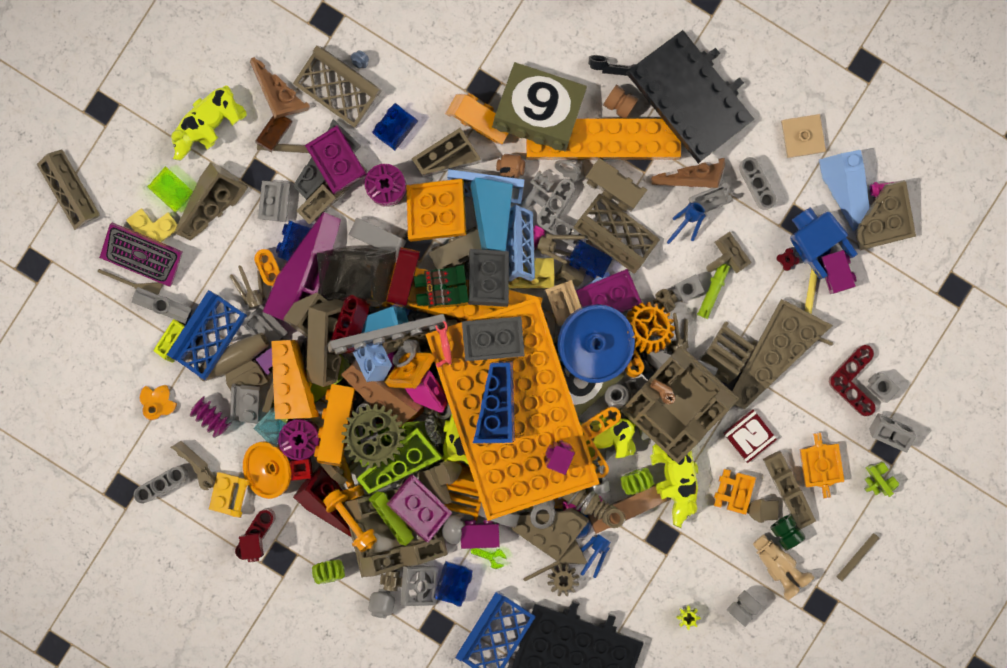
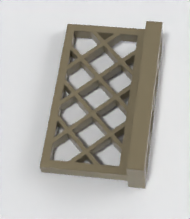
(347, 73)
(609, 241)

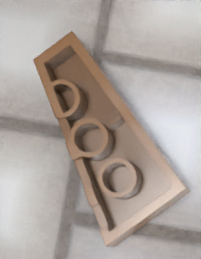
(379, 393)

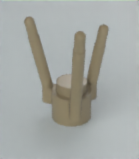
(548, 245)
(253, 297)
(679, 342)

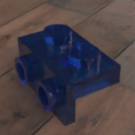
(394, 126)
(293, 236)
(590, 259)
(453, 583)

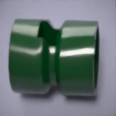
(786, 530)

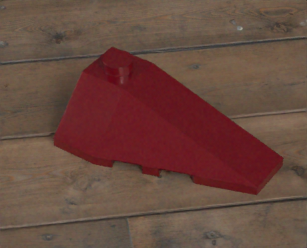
(313, 493)

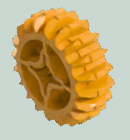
(663, 330)

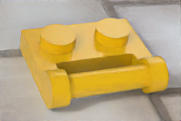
(224, 491)

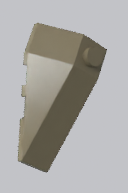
(211, 196)

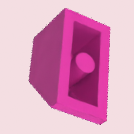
(429, 393)

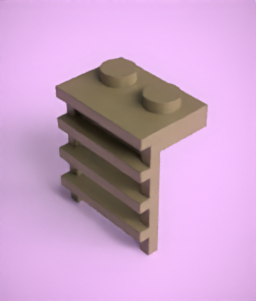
(727, 364)

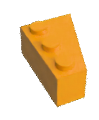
(476, 116)

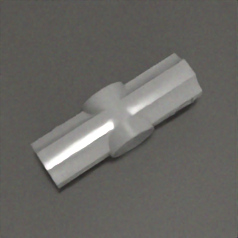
(150, 301)

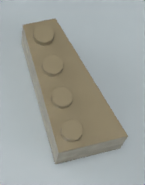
(321, 365)

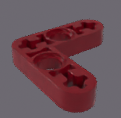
(848, 377)

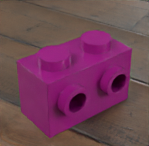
(838, 272)
(559, 456)
(480, 534)

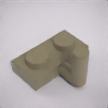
(731, 252)
(337, 472)

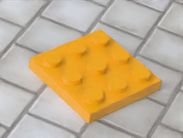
(436, 210)

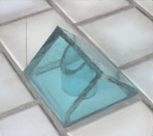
(269, 428)

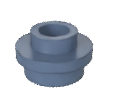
(360, 59)

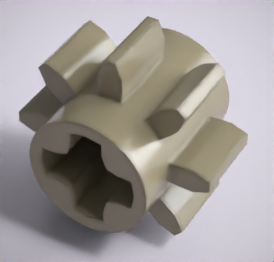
(665, 299)
(391, 580)

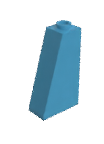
(492, 212)
(385, 318)

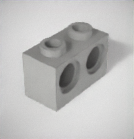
(892, 432)

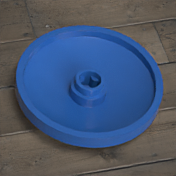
(596, 343)

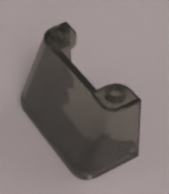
(356, 273)

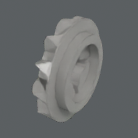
(434, 430)

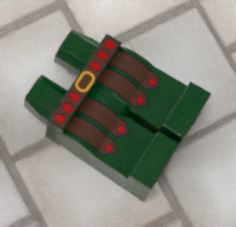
(437, 288)

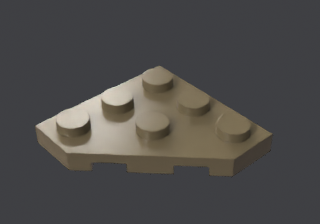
(887, 218)
(555, 538)

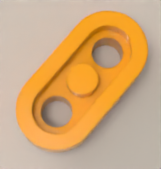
(267, 268)

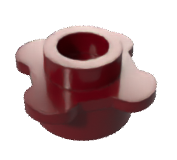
(787, 264)

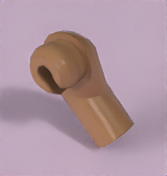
(665, 391)

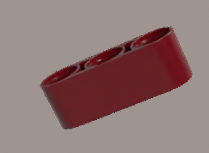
(403, 276)
(351, 319)
(260, 525)

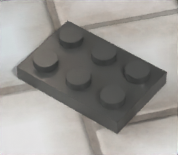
(488, 277)
(493, 338)

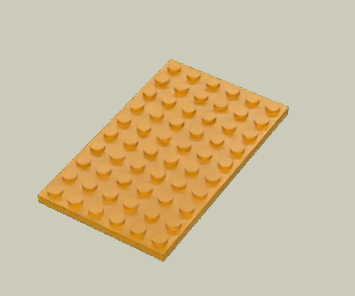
(516, 473)

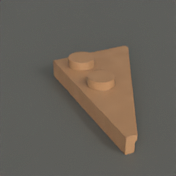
(279, 97)
(693, 176)

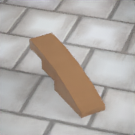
(631, 507)

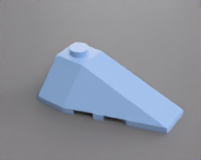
(847, 183)

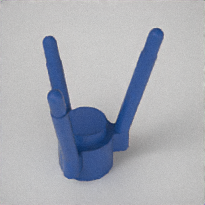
(694, 212)
(600, 546)

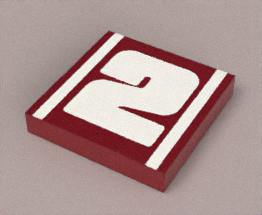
(750, 436)

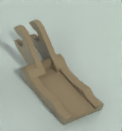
(199, 465)

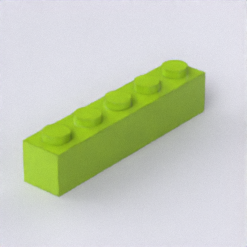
(391, 519)

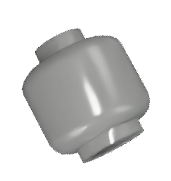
(614, 392)
(381, 603)

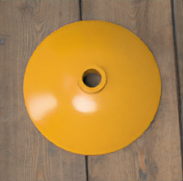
(267, 470)

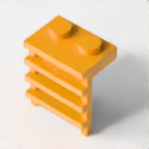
(464, 484)

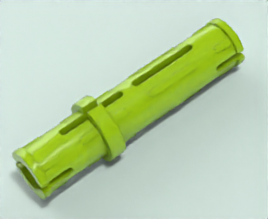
(713, 291)

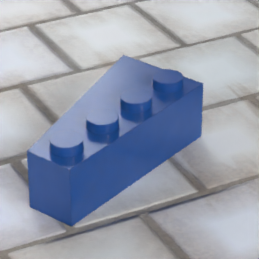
(497, 406)

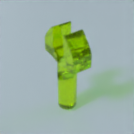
(489, 556)

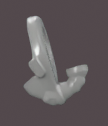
(575, 174)
(411, 347)
(548, 506)

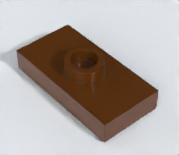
(273, 132)

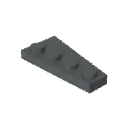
(311, 177)

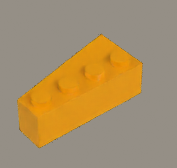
(291, 389)
(338, 409)

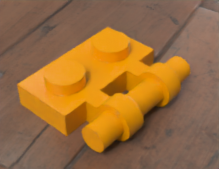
(740, 493)

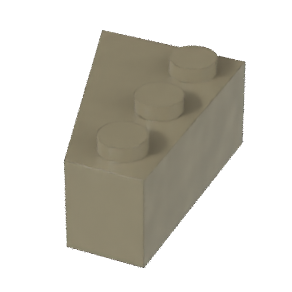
(448, 153)
(615, 185)
(456, 251)

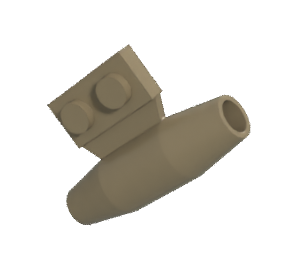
(238, 363)

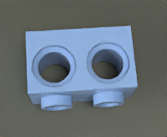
(373, 362)

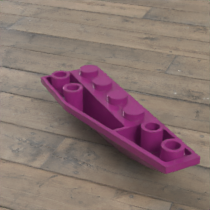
(300, 274)

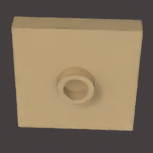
(803, 136)

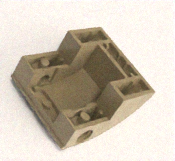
(697, 406)
(387, 552)

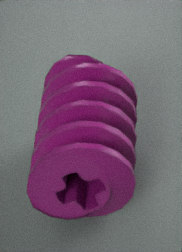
(209, 418)

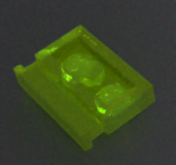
(170, 189)

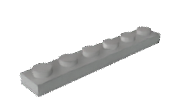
(378, 336)

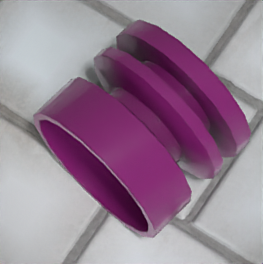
(387, 196)
(295, 428)

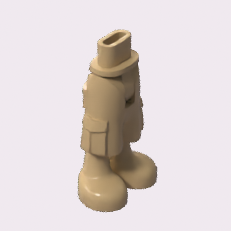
(780, 563)

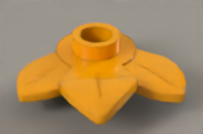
(158, 399)

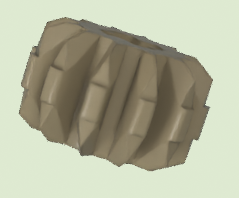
(570, 579)

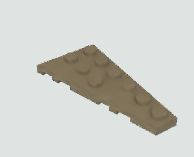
(781, 344)

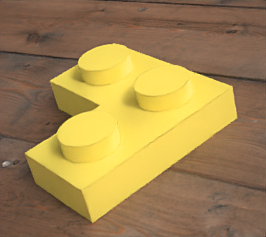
(159, 230)

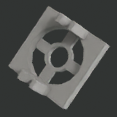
(408, 572)

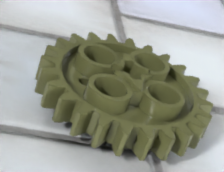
(366, 419)

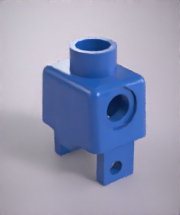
(817, 236)

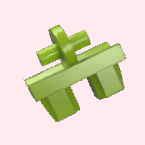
(886, 486)

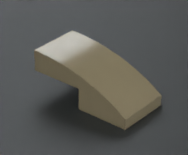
(430, 481)

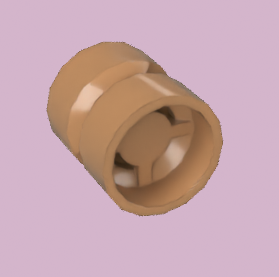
(620, 102)

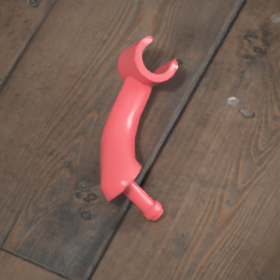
(445, 345)

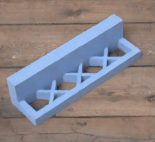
(470, 176)
(516, 241)

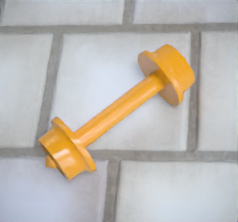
(352, 491)
(364, 540)

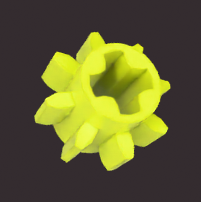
(692, 621)

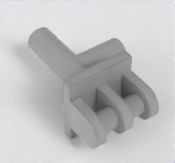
(533, 195)

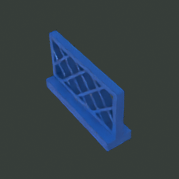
(197, 327)
(484, 623)

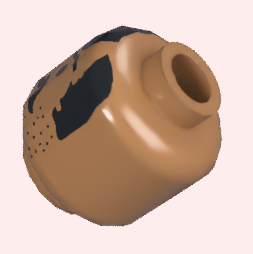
(511, 166)

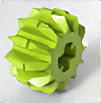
(637, 481)
(328, 571)

